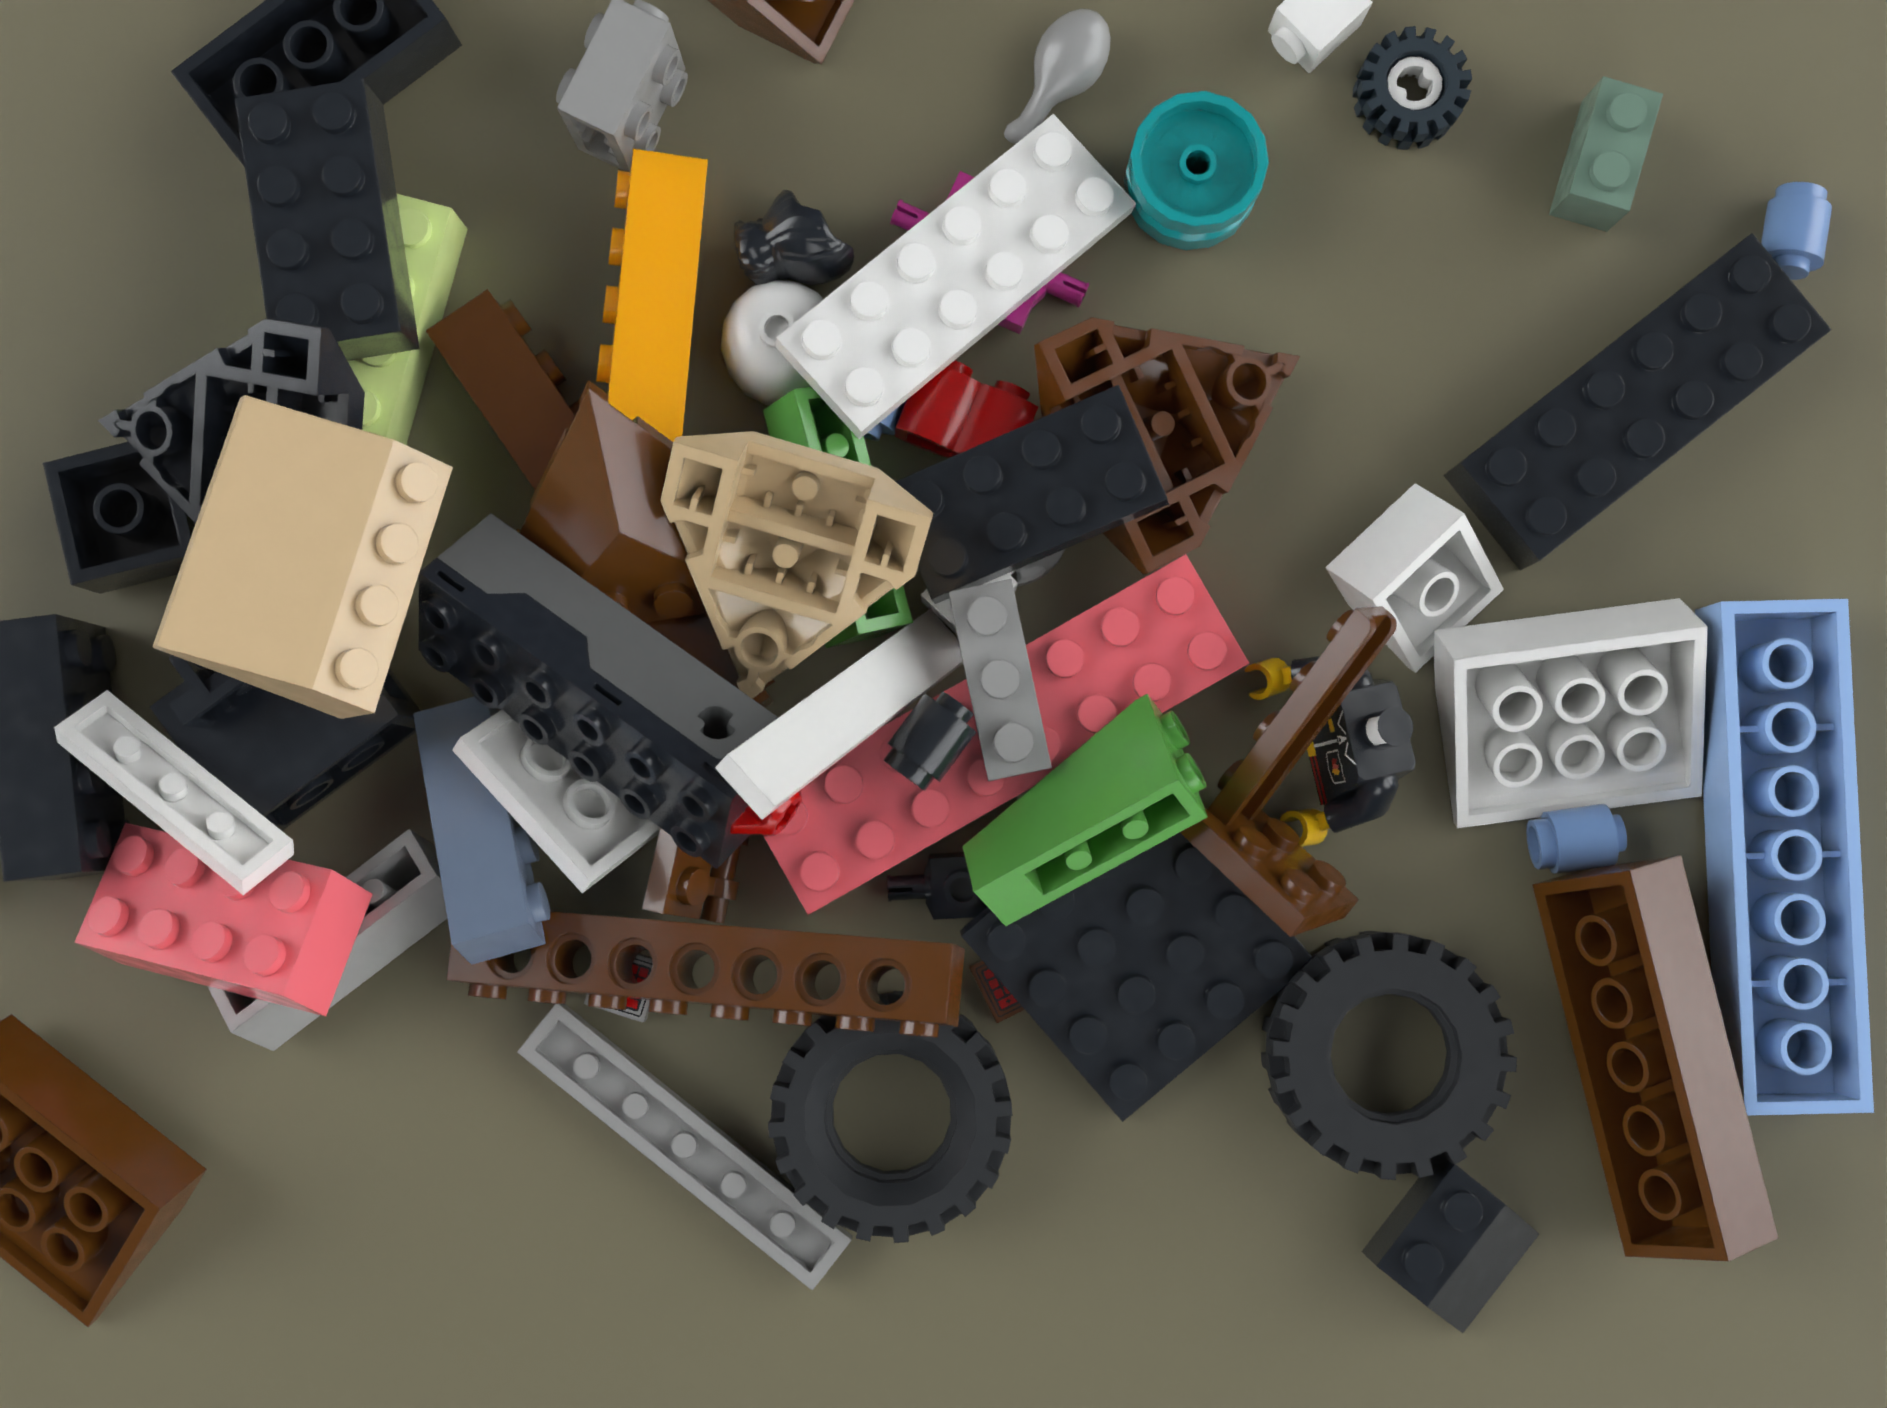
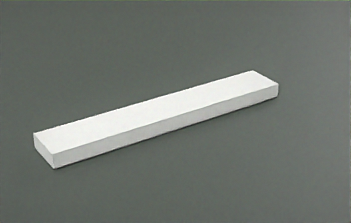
(840, 714)

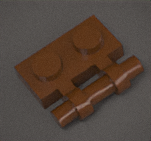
(682, 883)

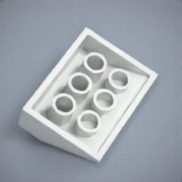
(1572, 710)

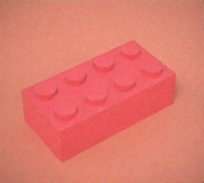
(184, 921)

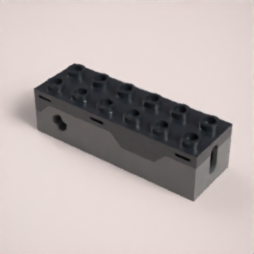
(594, 686)

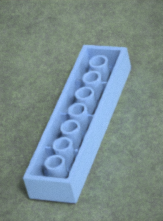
(1786, 855)

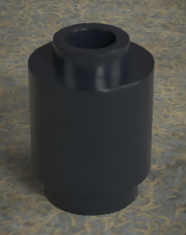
(930, 739)

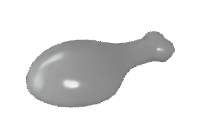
(1065, 65)

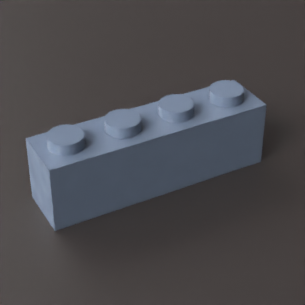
(478, 845)

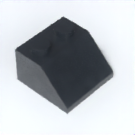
(1450, 1243)

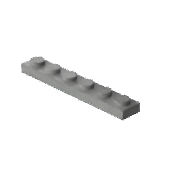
(684, 1144)

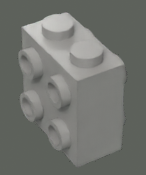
(622, 83)

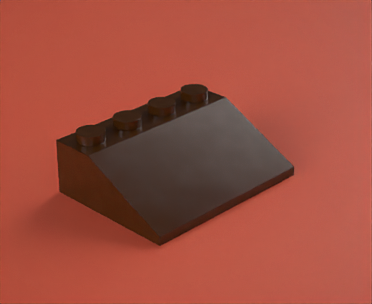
(79, 1177)

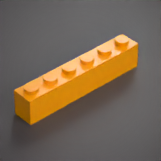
(655, 288)

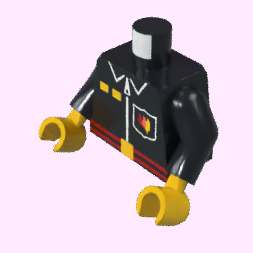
(1353, 756)

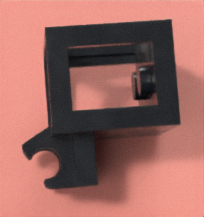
(273, 748)

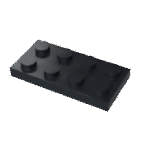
(1033, 493)

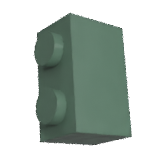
(1606, 154)

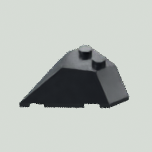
(188, 415)

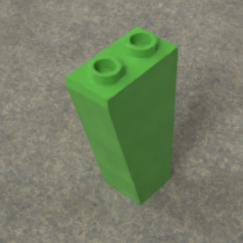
(1089, 813)

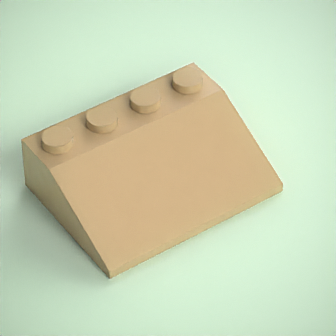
(304, 558)

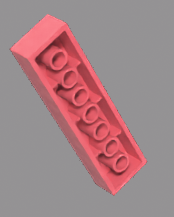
(868, 817)

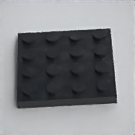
(1140, 968)

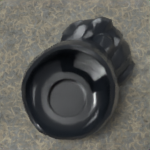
(791, 245)

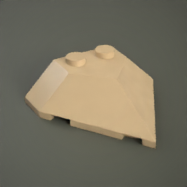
(786, 543)

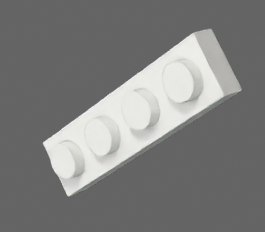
(175, 792)

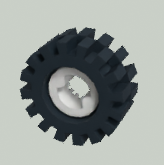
(1436, 71)

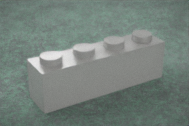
(402, 910)

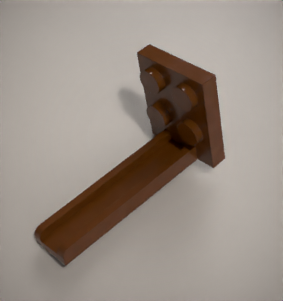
(1262, 851)

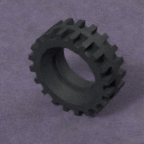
(1302, 1040)
(894, 1200)

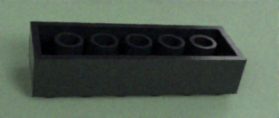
(1637, 403)

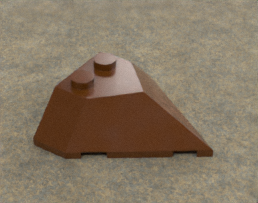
(1192, 404)
(605, 514)

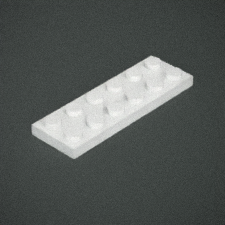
(954, 276)

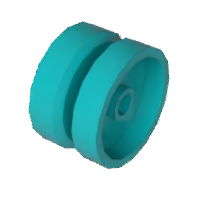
(1187, 137)

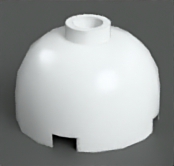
(751, 336)

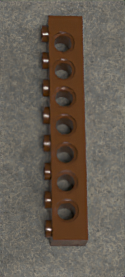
(929, 970)

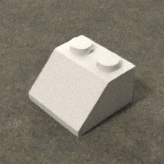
(1421, 568)

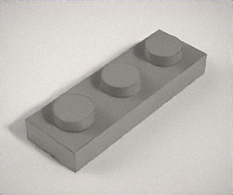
(999, 680)

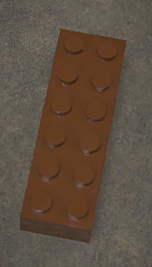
(1655, 1062)

